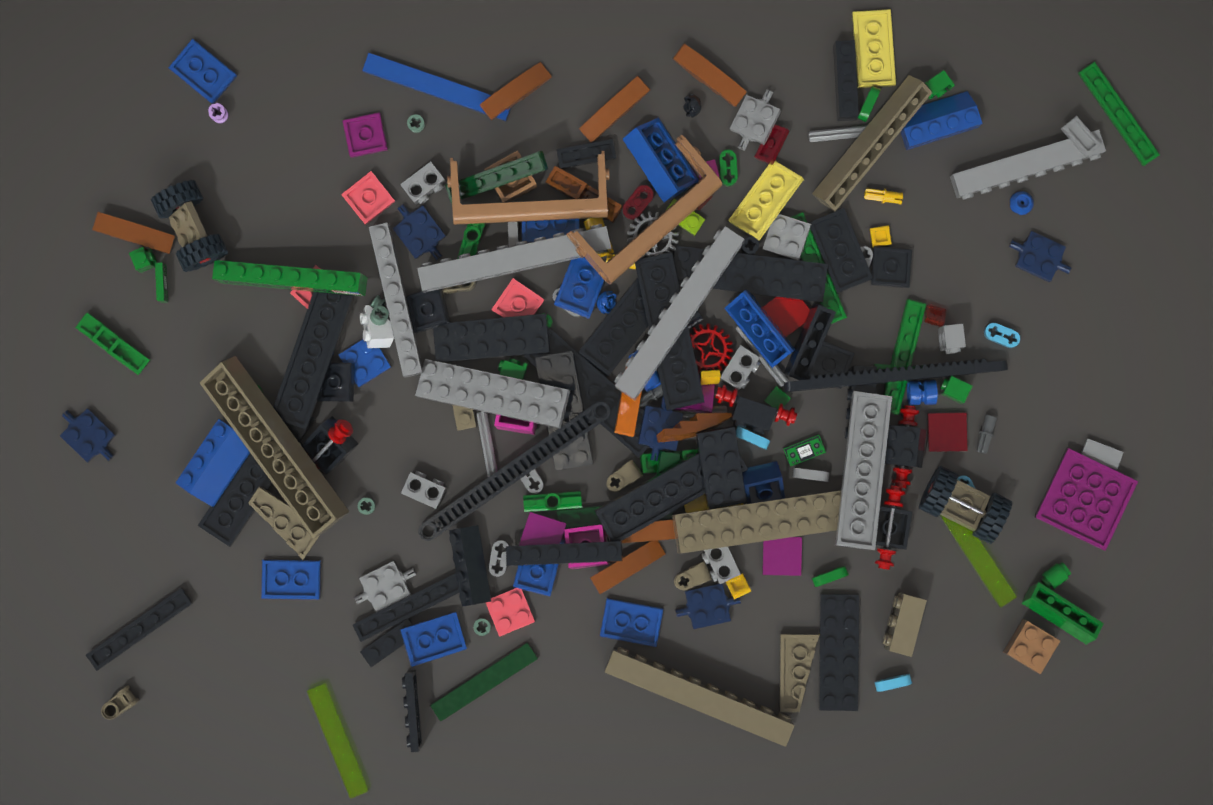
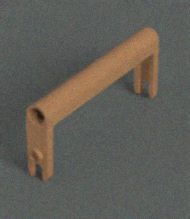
(529, 210)
(661, 226)

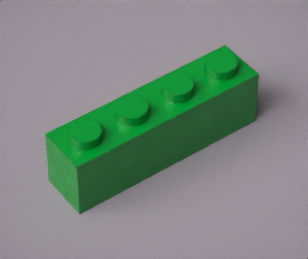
(1062, 613)

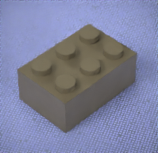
(904, 624)

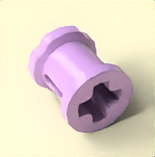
(220, 108)

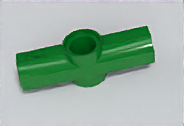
(468, 246)
(566, 500)

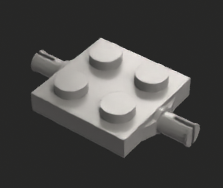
(755, 119)
(385, 586)

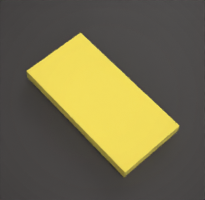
(874, 48)
(765, 200)

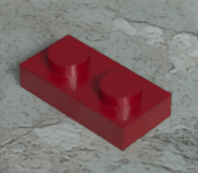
(769, 152)

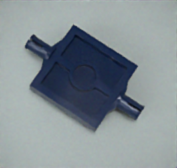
(419, 232)
(1040, 256)
(653, 422)
(87, 435)
(707, 606)

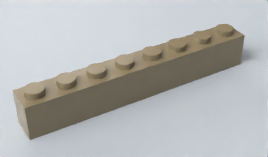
(872, 142)

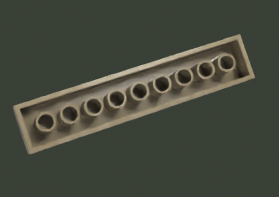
(274, 447)
(756, 522)
(700, 697)

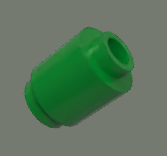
(1055, 575)

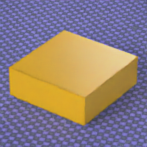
(880, 236)
(710, 377)
(738, 586)

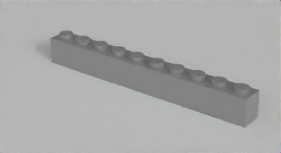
(509, 260)
(679, 313)

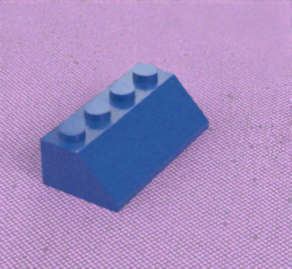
(941, 120)
(660, 159)
(759, 328)
(214, 464)

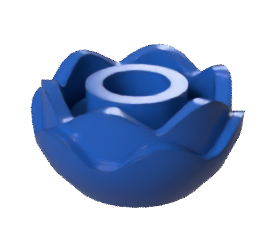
(1019, 208)
(606, 302)

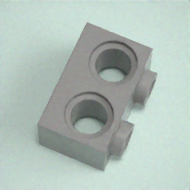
(420, 179)
(951, 338)
(736, 366)
(422, 494)
(725, 560)

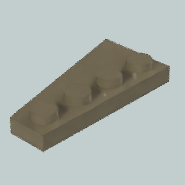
(282, 520)
(795, 665)

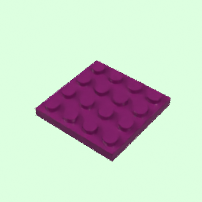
(1086, 499)

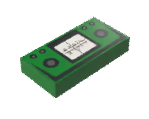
(161, 282)
(804, 450)

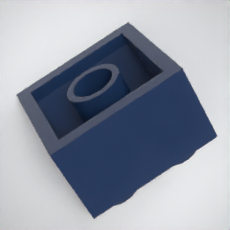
(763, 483)

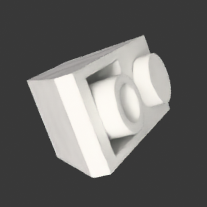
(376, 335)

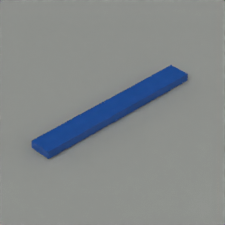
(427, 83)

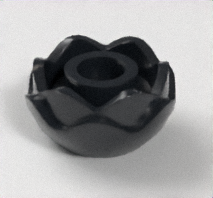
(692, 105)

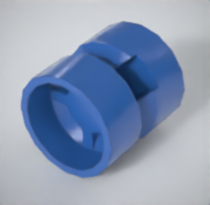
(922, 392)

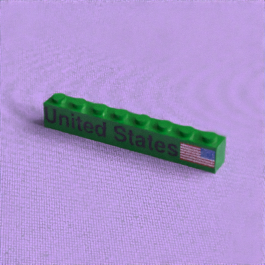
(290, 278)

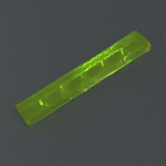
(981, 562)
(337, 741)

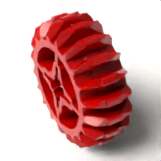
(723, 355)

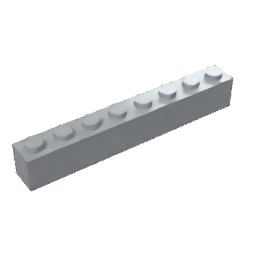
(1020, 167)
(396, 300)

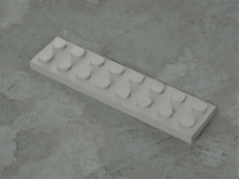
(493, 393)
(863, 470)

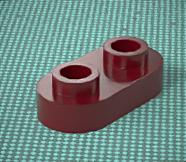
(637, 202)

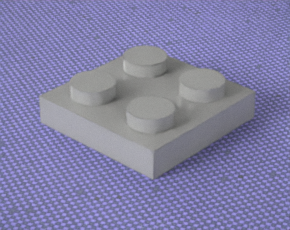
(787, 237)

